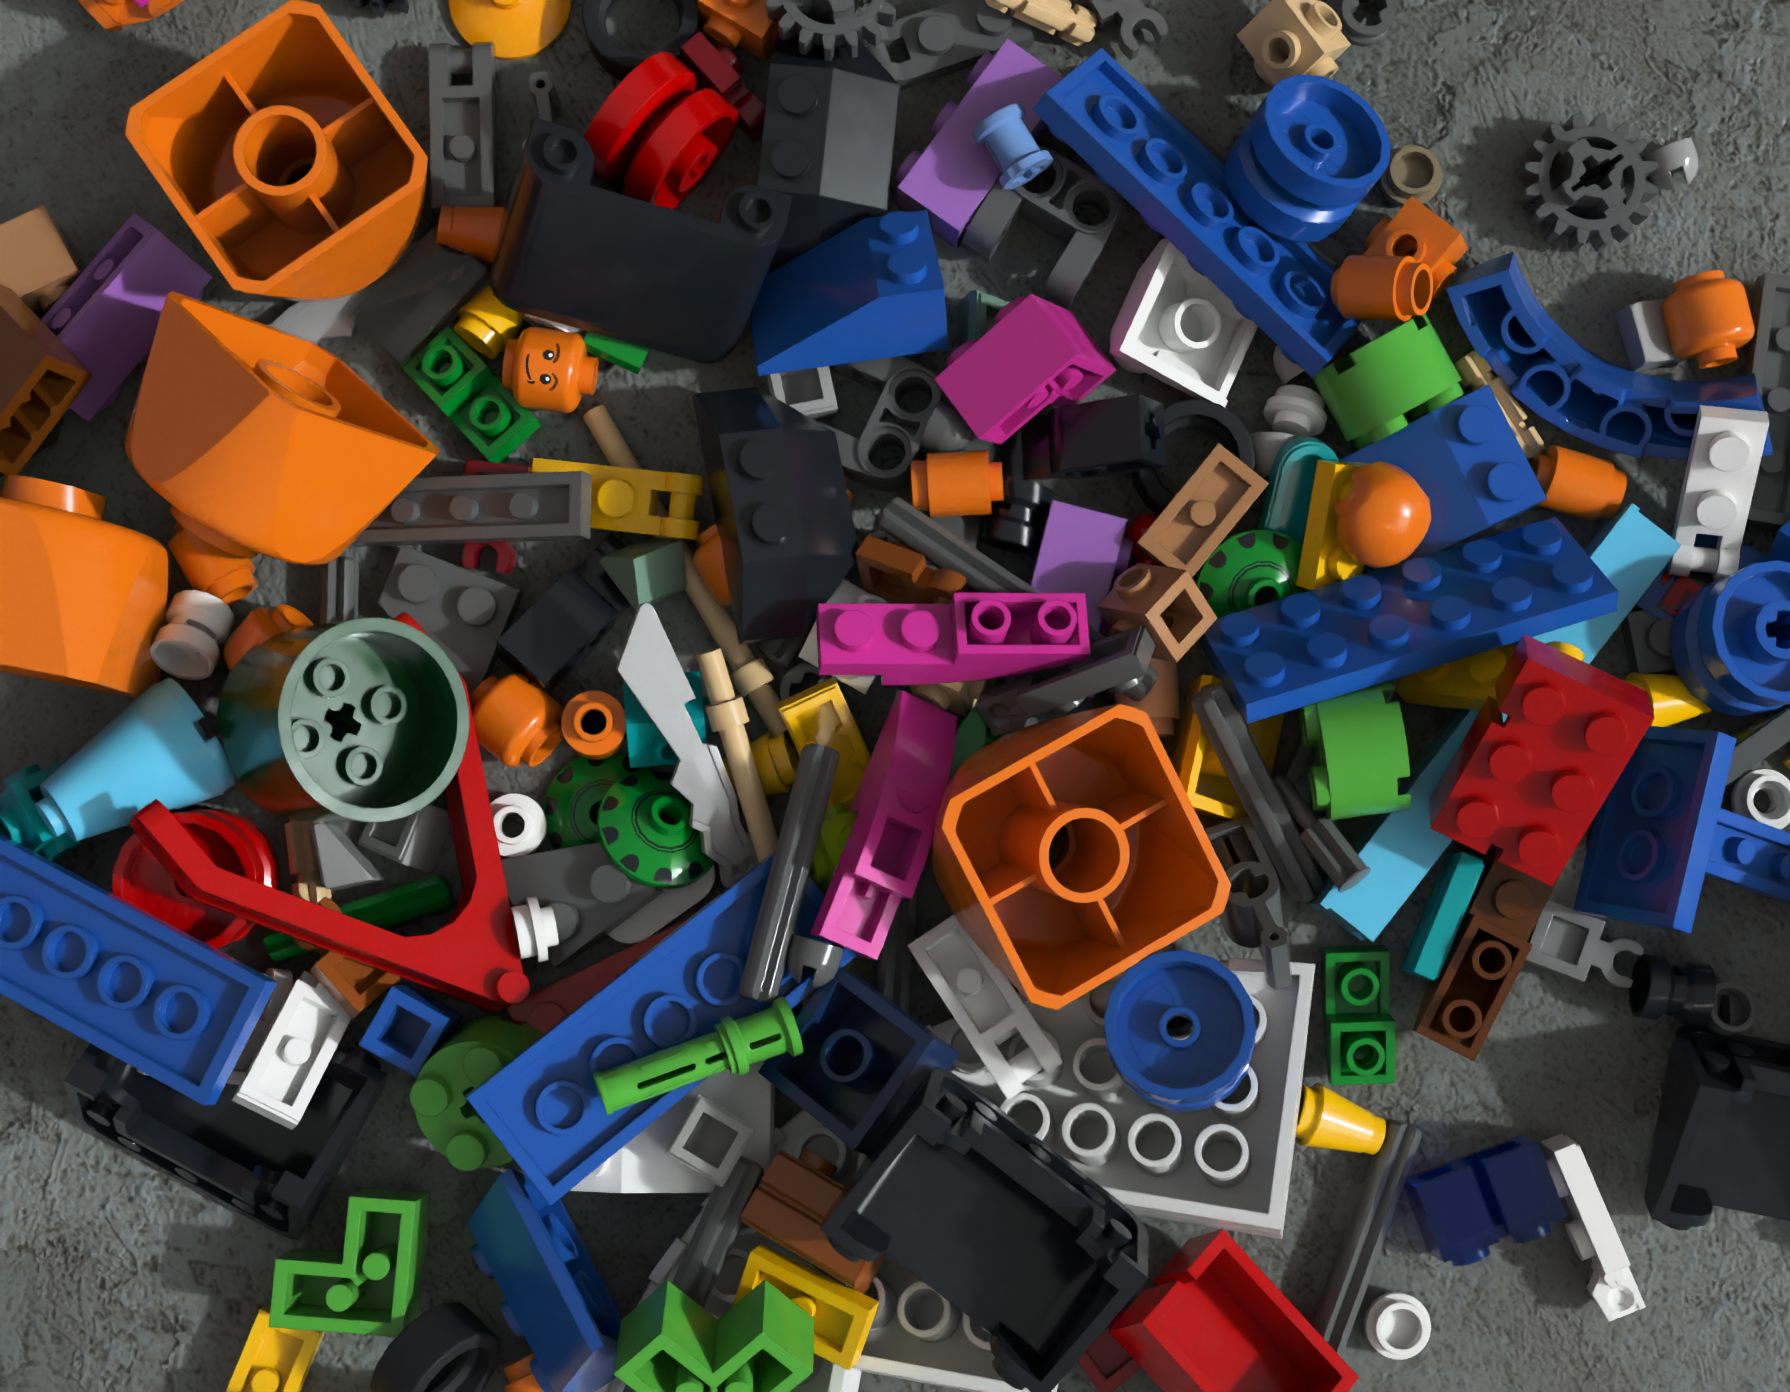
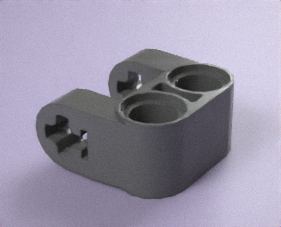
(1053, 214)
(887, 422)

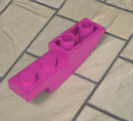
(953, 642)
(892, 827)

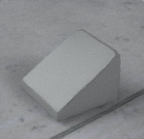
(1645, 335)
(411, 839)
(340, 860)

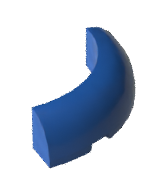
(1575, 386)

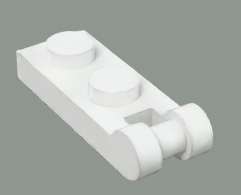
(1718, 489)
(983, 1004)

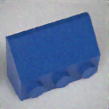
(548, 1285)

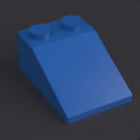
(854, 298)
(1465, 466)

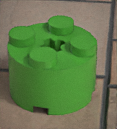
(1386, 378)
(1357, 753)
(453, 1072)

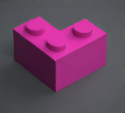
(1020, 366)

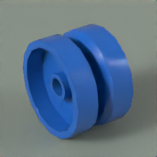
(1307, 158)
(1736, 640)
(1188, 1071)

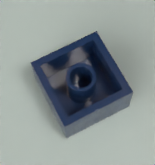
(856, 1060)

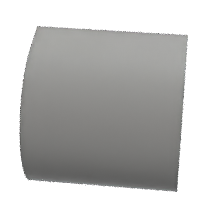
(806, 391)
(710, 1140)

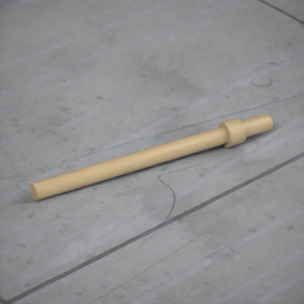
(750, 675)
(728, 716)

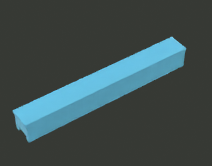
(1400, 843)

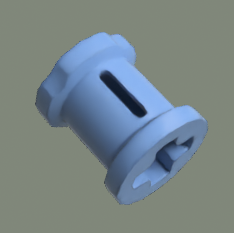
(1012, 146)

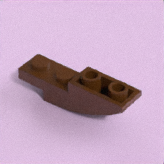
(1483, 958)

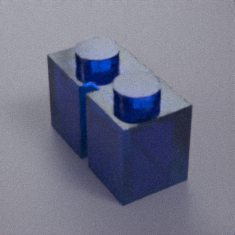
(1483, 1199)

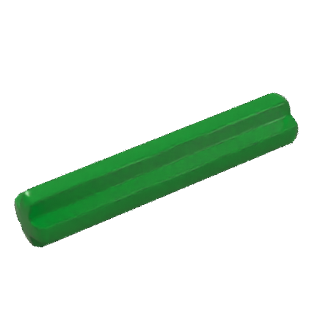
(380, 910)

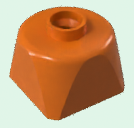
(256, 118)
(265, 437)
(77, 590)
(1131, 859)

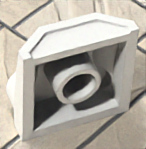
(1180, 328)

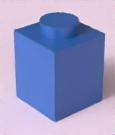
(409, 1028)

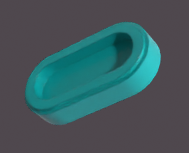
(1291, 486)

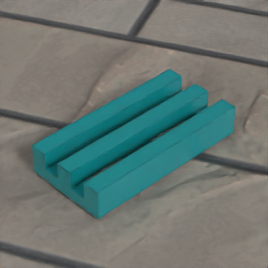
(1442, 916)

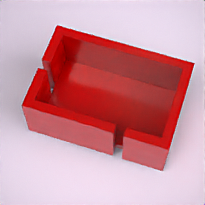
(1547, 767)
(1225, 1328)

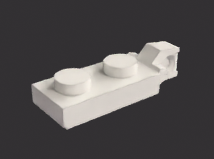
(294, 1053)
(1592, 1230)

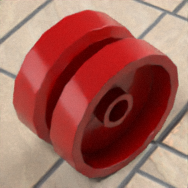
(660, 132)
(230, 843)

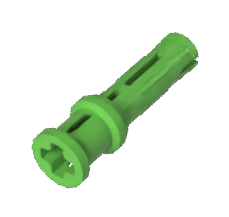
(730, 1048)

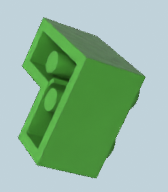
(368, 1285)
(681, 1347)

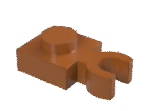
(901, 574)
(348, 981)

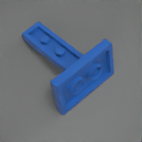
(1668, 831)

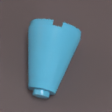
(138, 757)

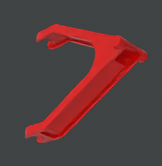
(467, 959)

